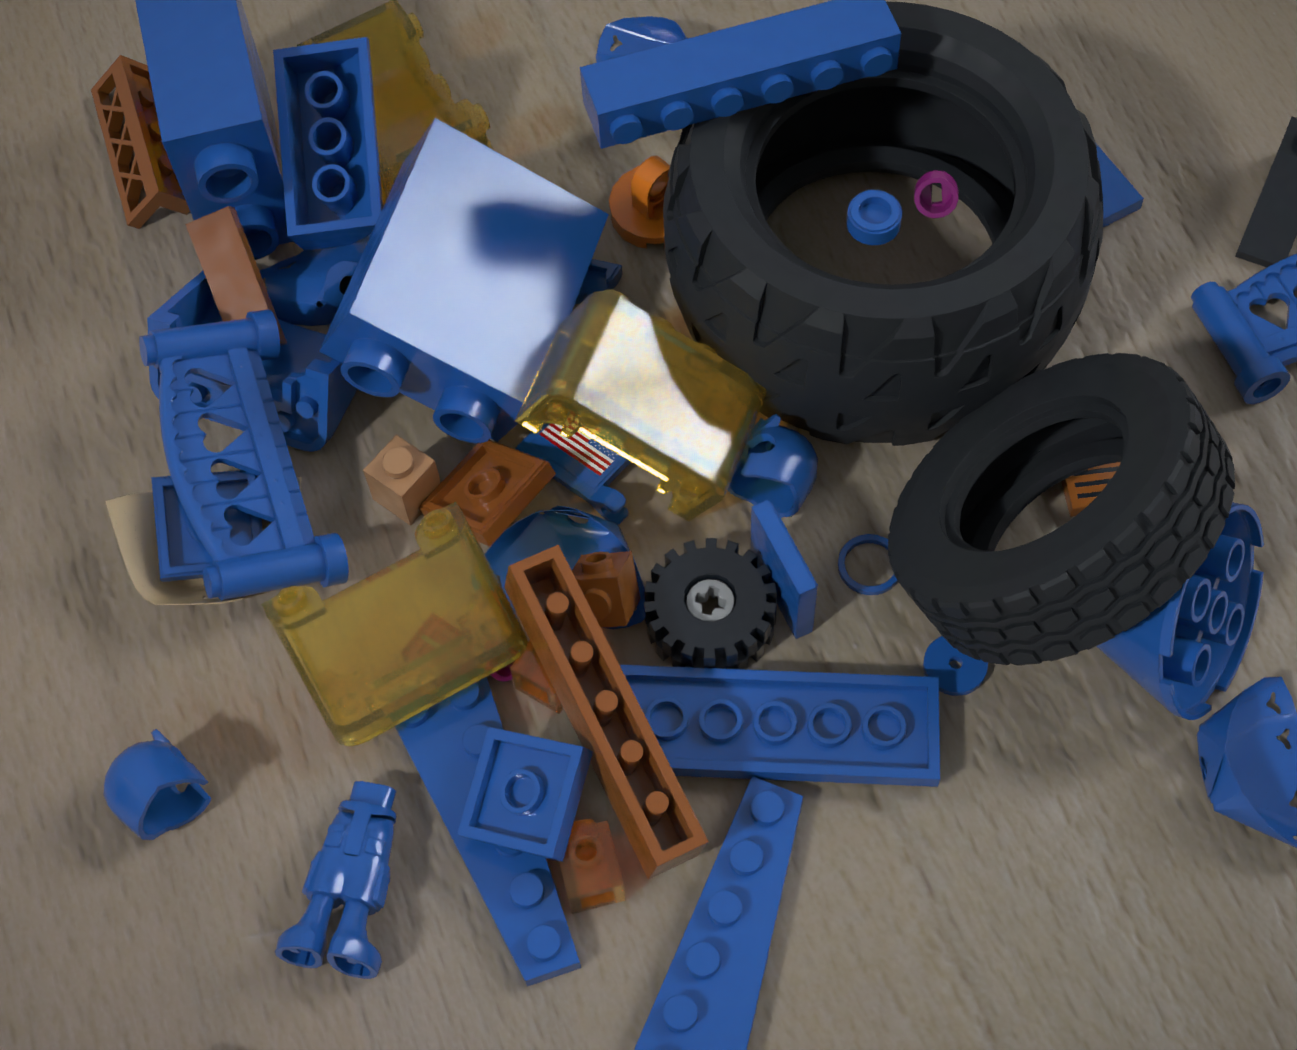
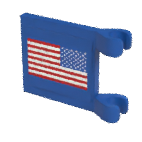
(581, 467)

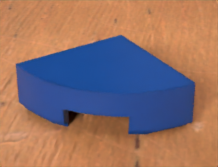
(599, 277)

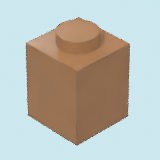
(401, 478)

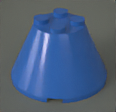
(1202, 629)

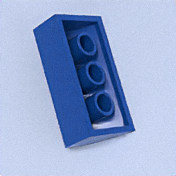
(328, 142)

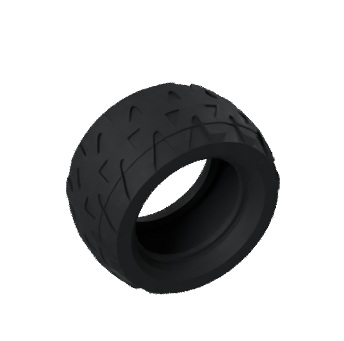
(894, 357)

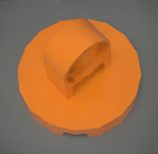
(639, 201)

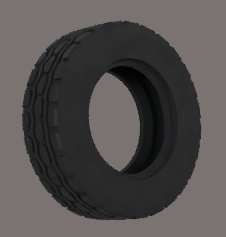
(1104, 563)

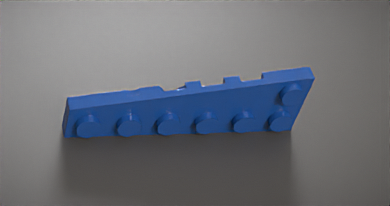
(512, 883)
(724, 952)

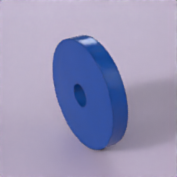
(951, 680)

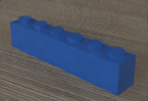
(738, 68)

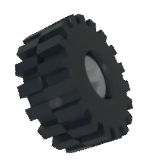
(728, 634)

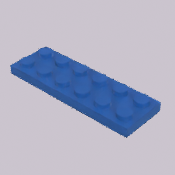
(793, 724)

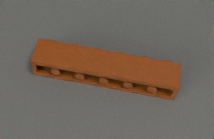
(604, 712)

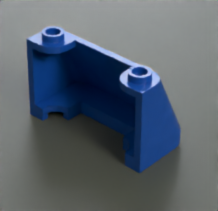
(302, 381)

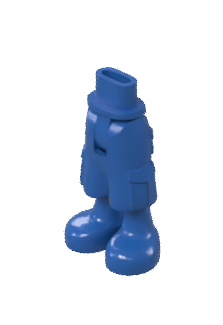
(350, 873)

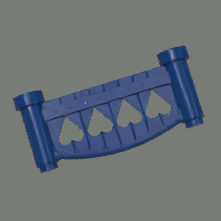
(1249, 343)
(286, 549)

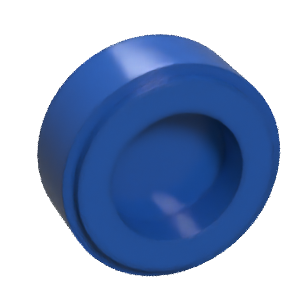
(874, 217)

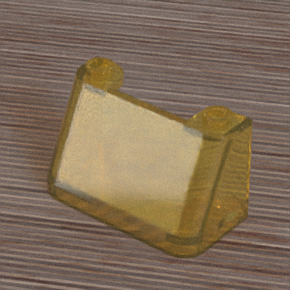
(401, 632)

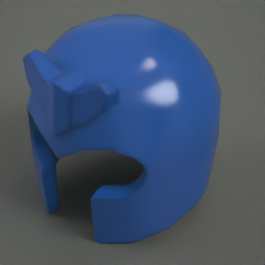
(775, 467)
(144, 790)

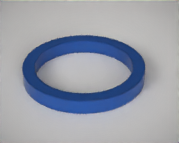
(855, 586)

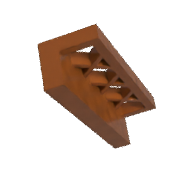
(140, 133)

